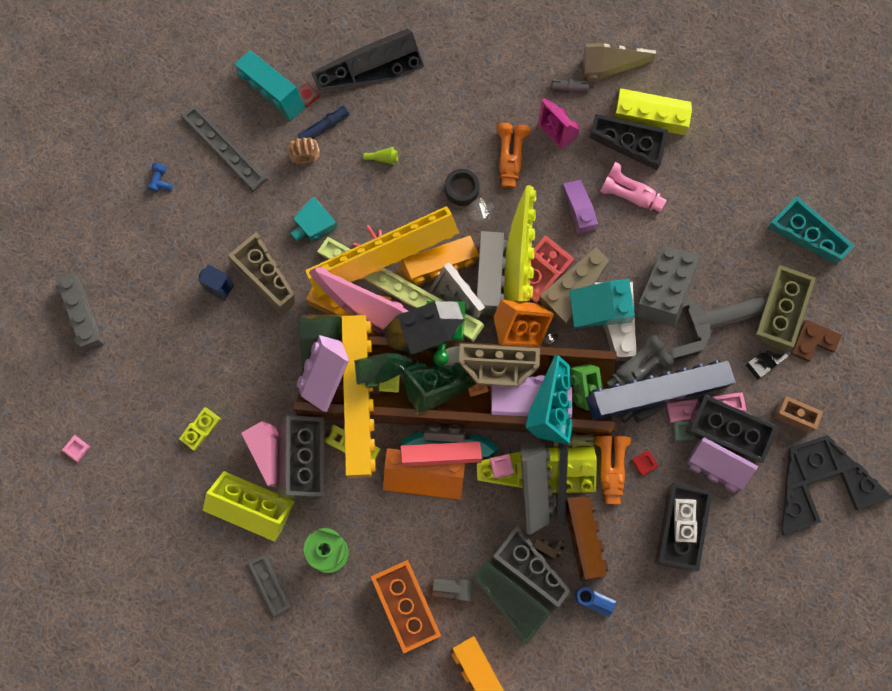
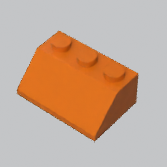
(521, 323)

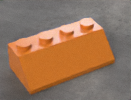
(426, 480)

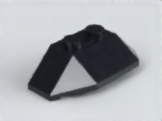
(424, 327)

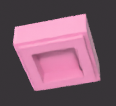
(76, 448)
(501, 466)

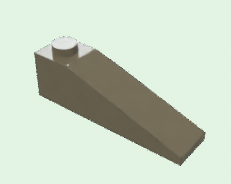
(603, 61)

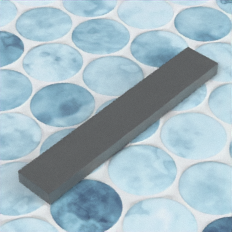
(224, 148)

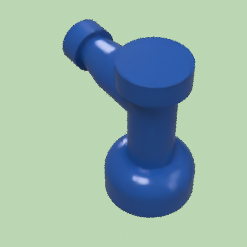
(155, 184)

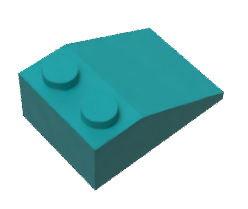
(602, 304)

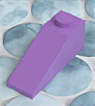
(580, 207)

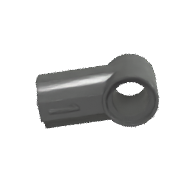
(456, 589)

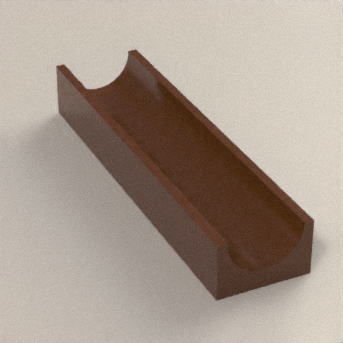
(462, 409)

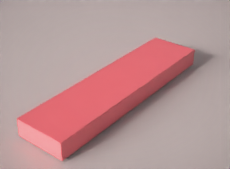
(441, 454)

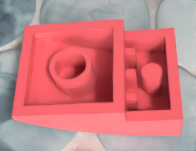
(549, 265)

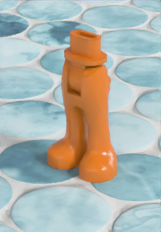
(511, 164)
(612, 478)

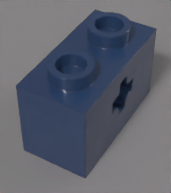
(215, 282)

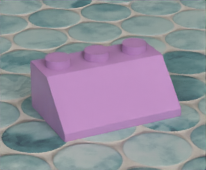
(323, 372)
(721, 465)

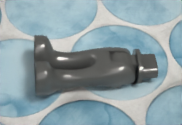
(632, 370)

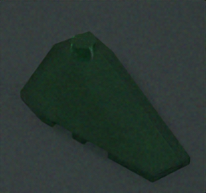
(434, 384)

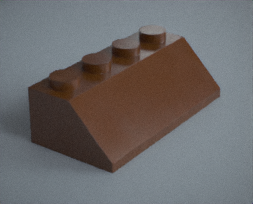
(585, 539)

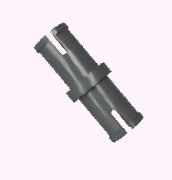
(569, 85)

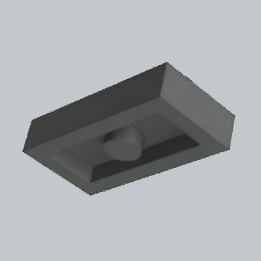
(439, 432)

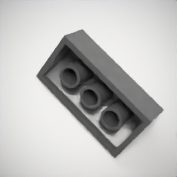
(535, 485)

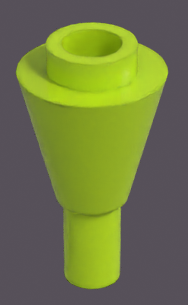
(386, 156)

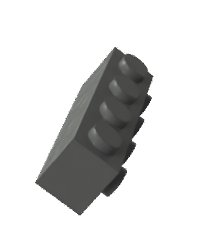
(79, 312)

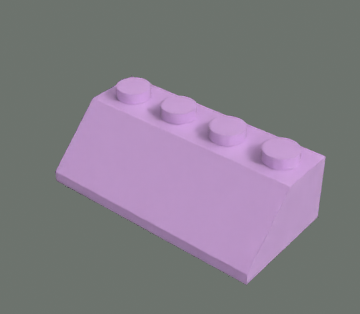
(518, 400)

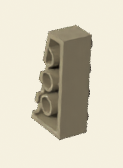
(261, 272)
(583, 274)

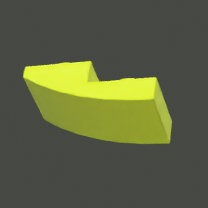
(199, 429)

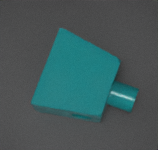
(313, 222)

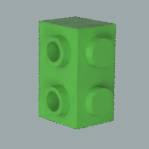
(584, 380)

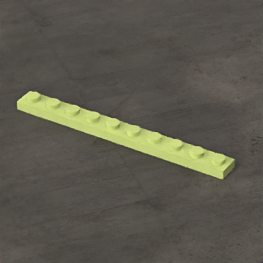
(399, 287)

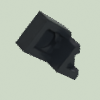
(764, 363)

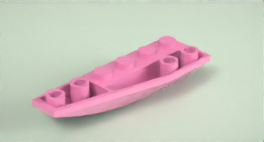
(358, 300)

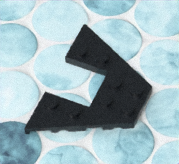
(817, 461)

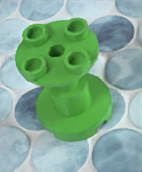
(326, 550)

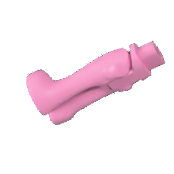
(640, 195)

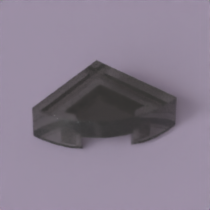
(550, 339)

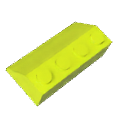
(654, 111)
(248, 505)

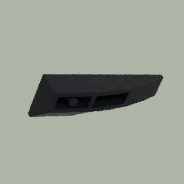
(372, 63)

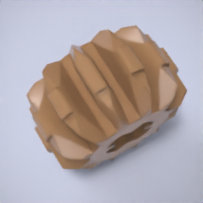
(303, 150)

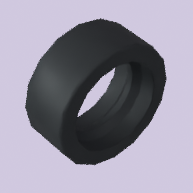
(462, 173)

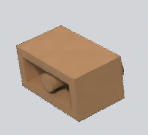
(798, 414)

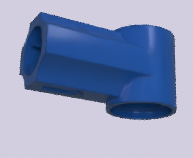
(596, 601)

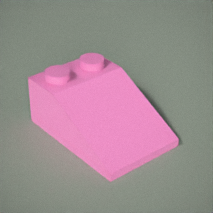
(264, 445)

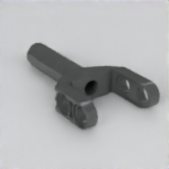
(704, 322)

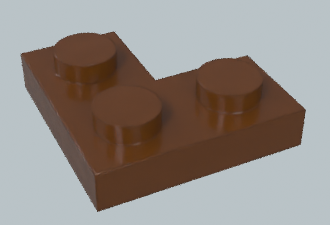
(812, 336)

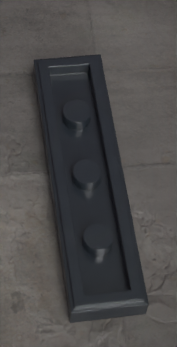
(562, 464)

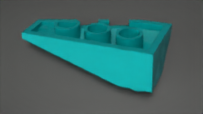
(549, 411)

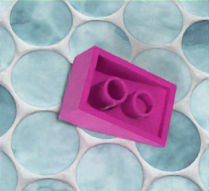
(557, 124)

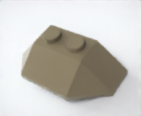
(498, 364)

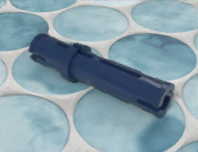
(325, 123)

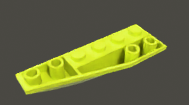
(520, 250)
(580, 470)

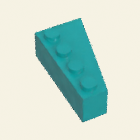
(270, 85)
(811, 231)

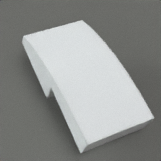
(685, 520)

